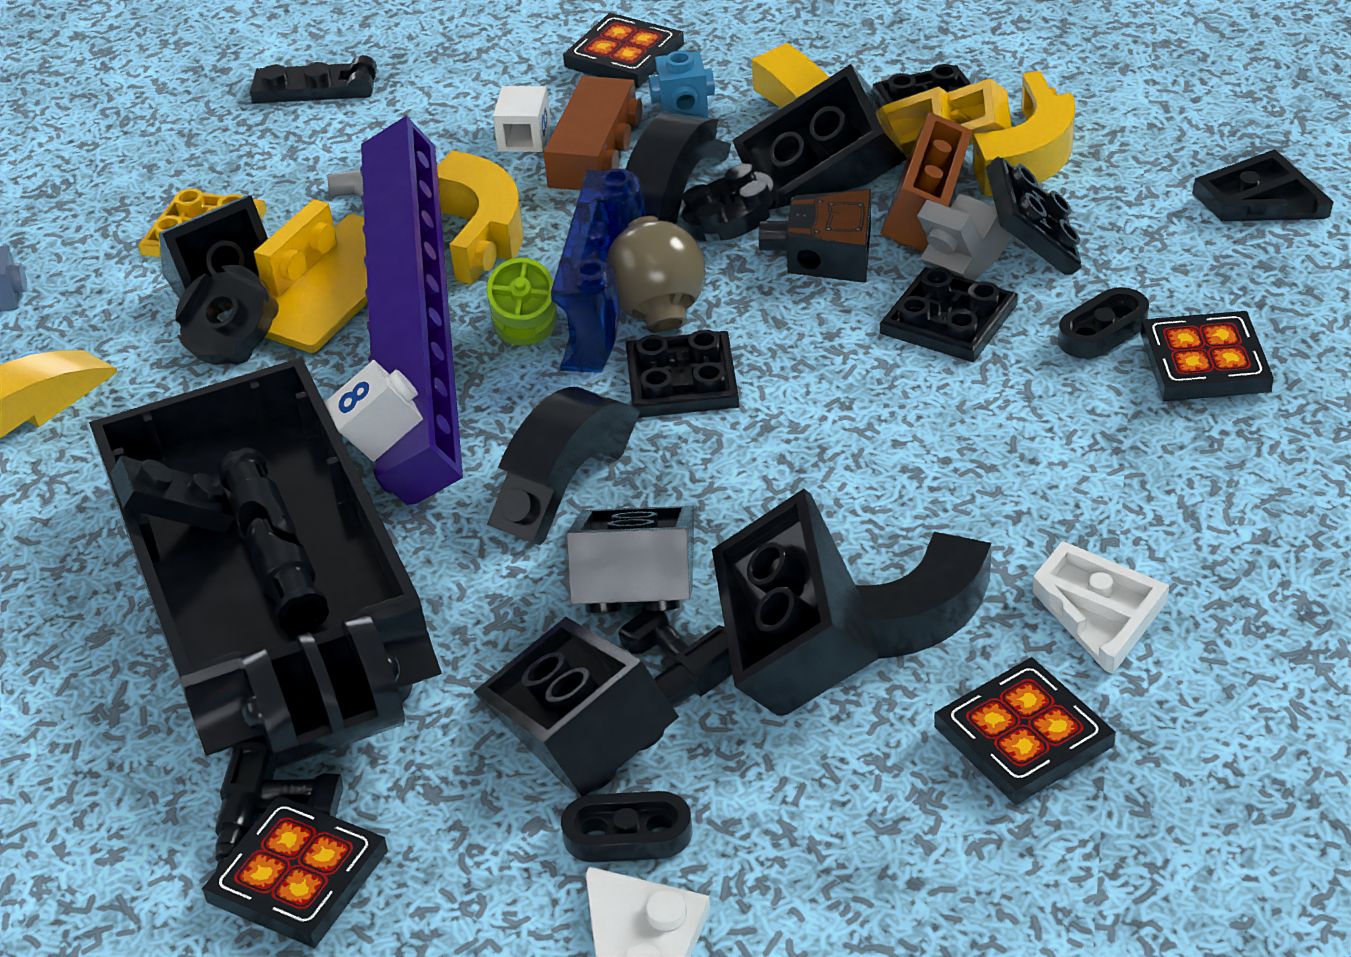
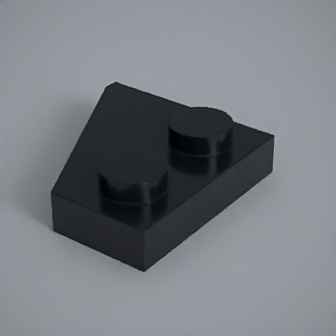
(1261, 190)

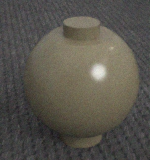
(657, 272)

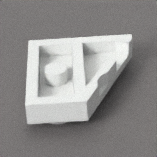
(1099, 601)
(643, 916)

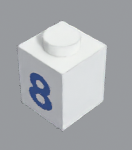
(522, 118)
(374, 409)

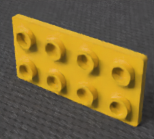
(314, 275)

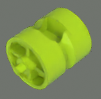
(521, 301)

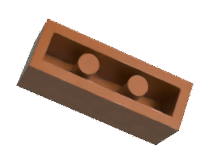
(592, 131)
(927, 175)

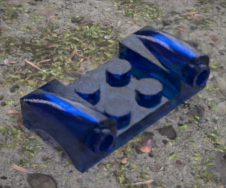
(583, 281)

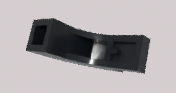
(667, 157)
(549, 451)
(931, 599)

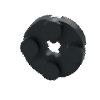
(729, 204)
(244, 328)

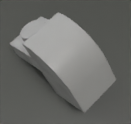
(962, 237)

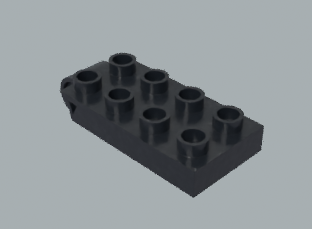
(220, 626)

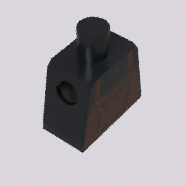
(824, 235)

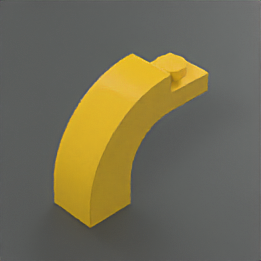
(1039, 143)
(490, 200)

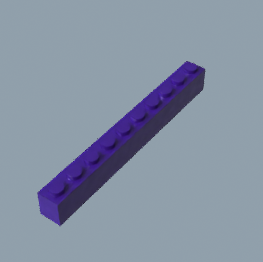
(410, 306)

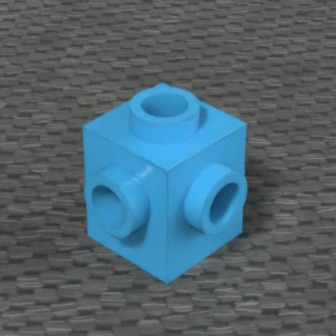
(682, 83)

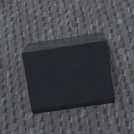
(211, 241)

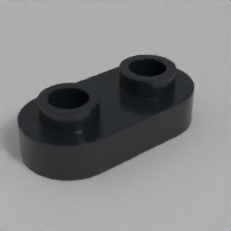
(1102, 322)
(627, 826)

